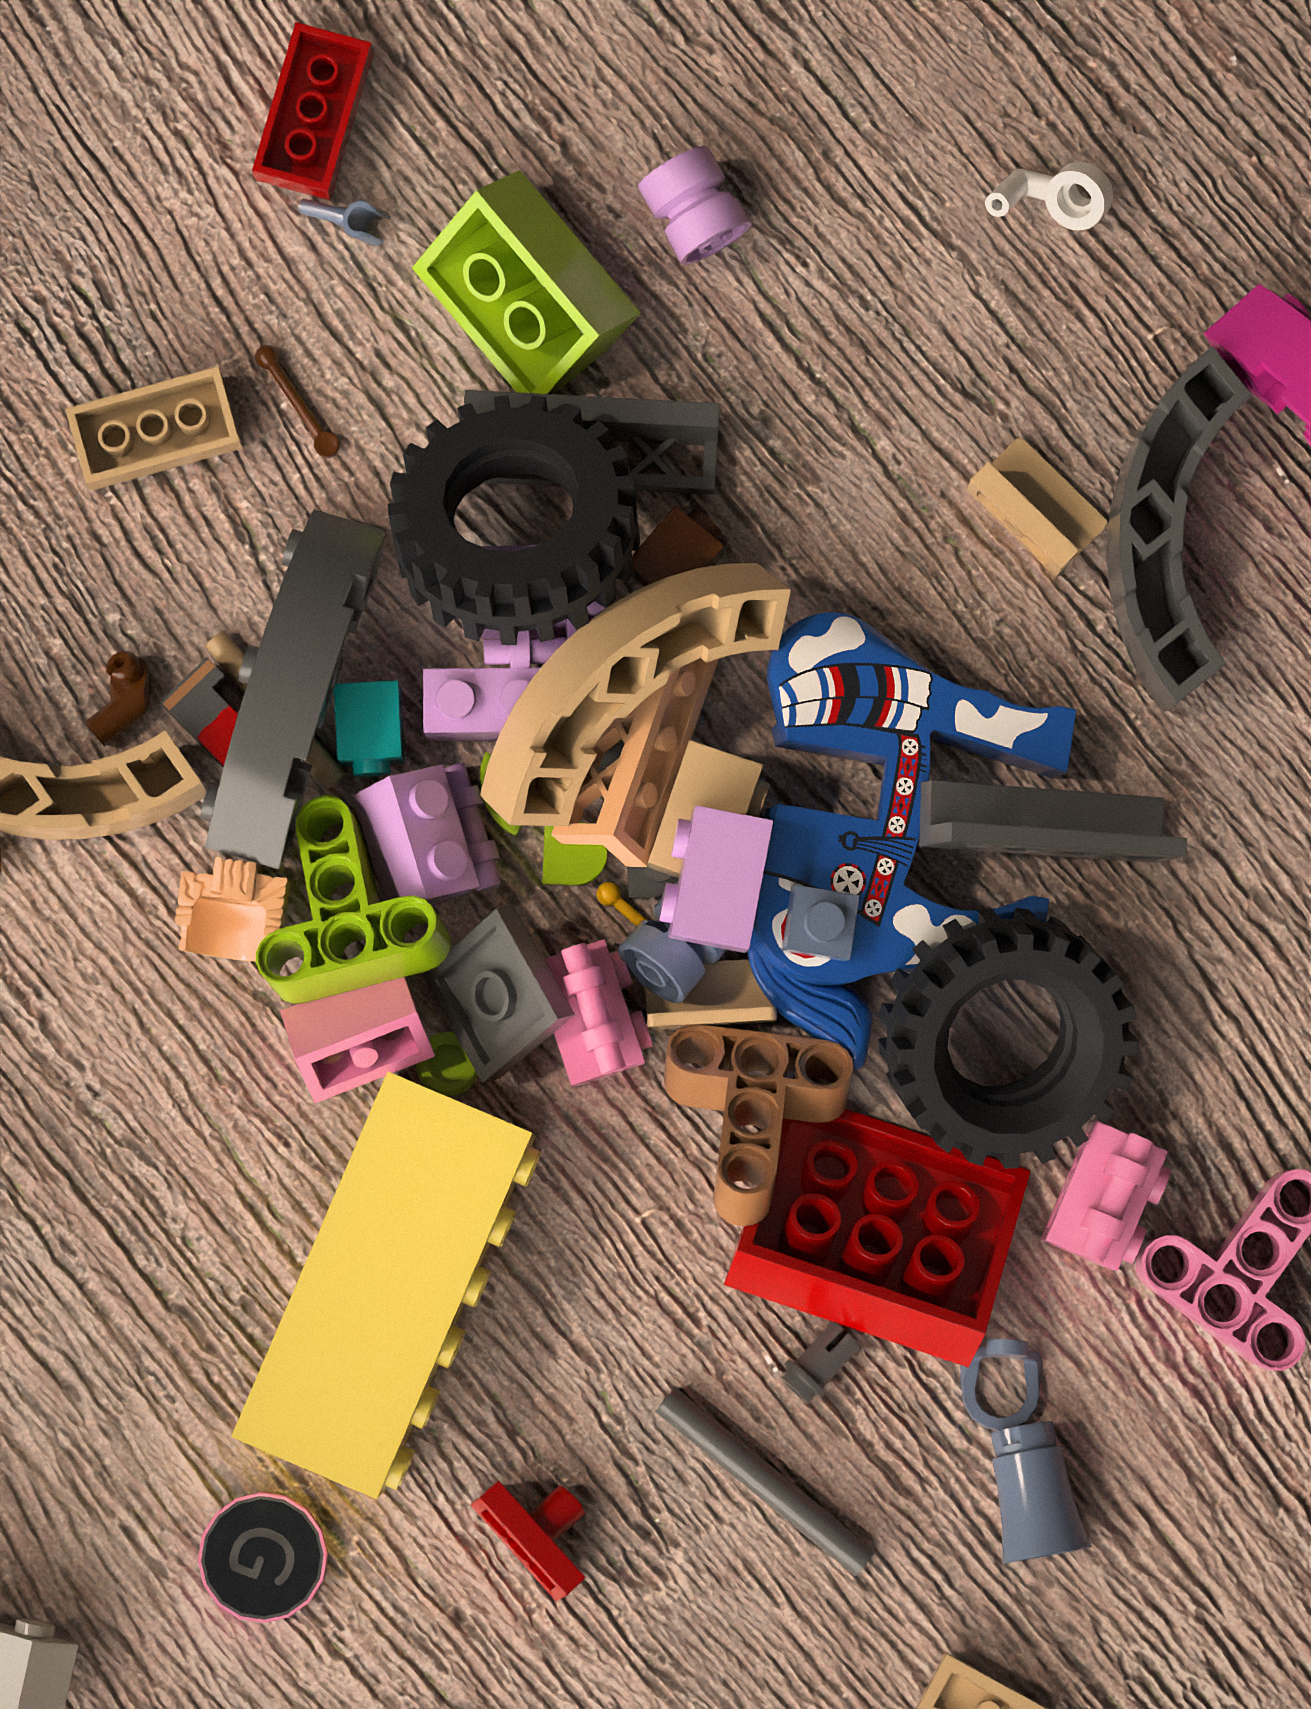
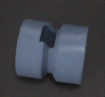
(665, 964)

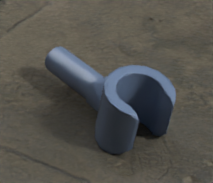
(353, 219)

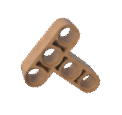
(754, 1101)

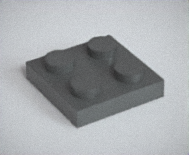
(498, 994)

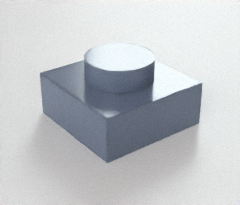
(820, 923)

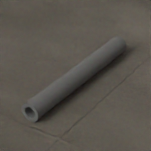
(765, 1481)

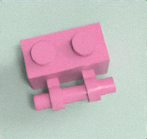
(602, 1032)
(1106, 1196)

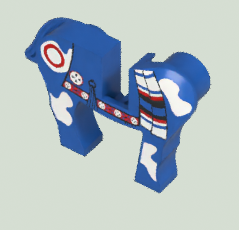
(866, 700)

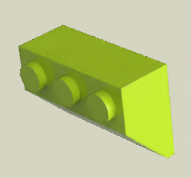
(525, 287)

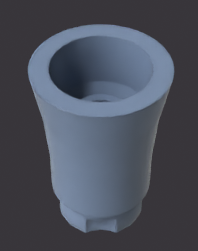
(1035, 1494)

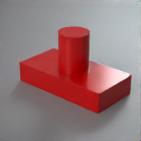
(534, 1534)

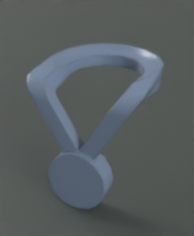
(1033, 1369)

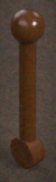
(325, 443)

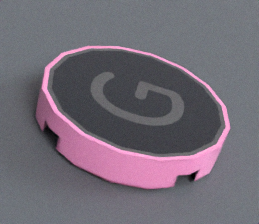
(263, 1557)

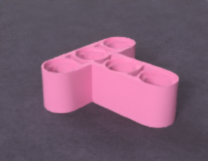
(1248, 1284)

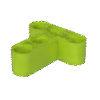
(346, 920)

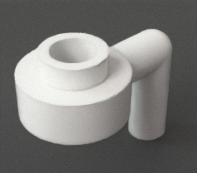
(1059, 192)

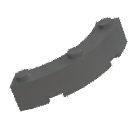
(1148, 530)
(291, 687)

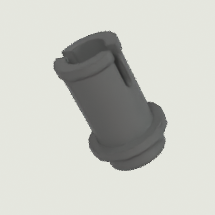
(819, 1365)

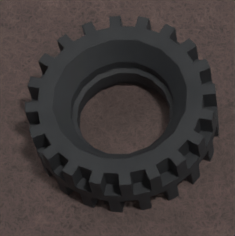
(528, 585)
(1059, 1092)

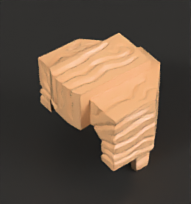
(230, 909)

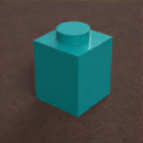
(369, 727)

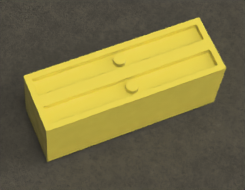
(387, 1287)

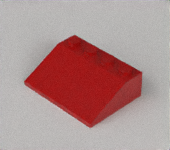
(883, 1234)

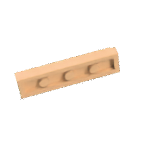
(644, 774)

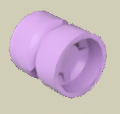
(690, 197)

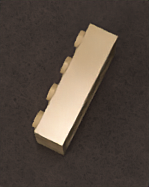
(154, 428)

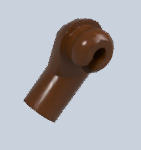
(128, 697)

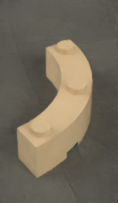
(612, 670)
(97, 796)

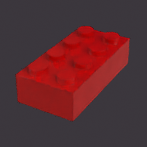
(313, 111)

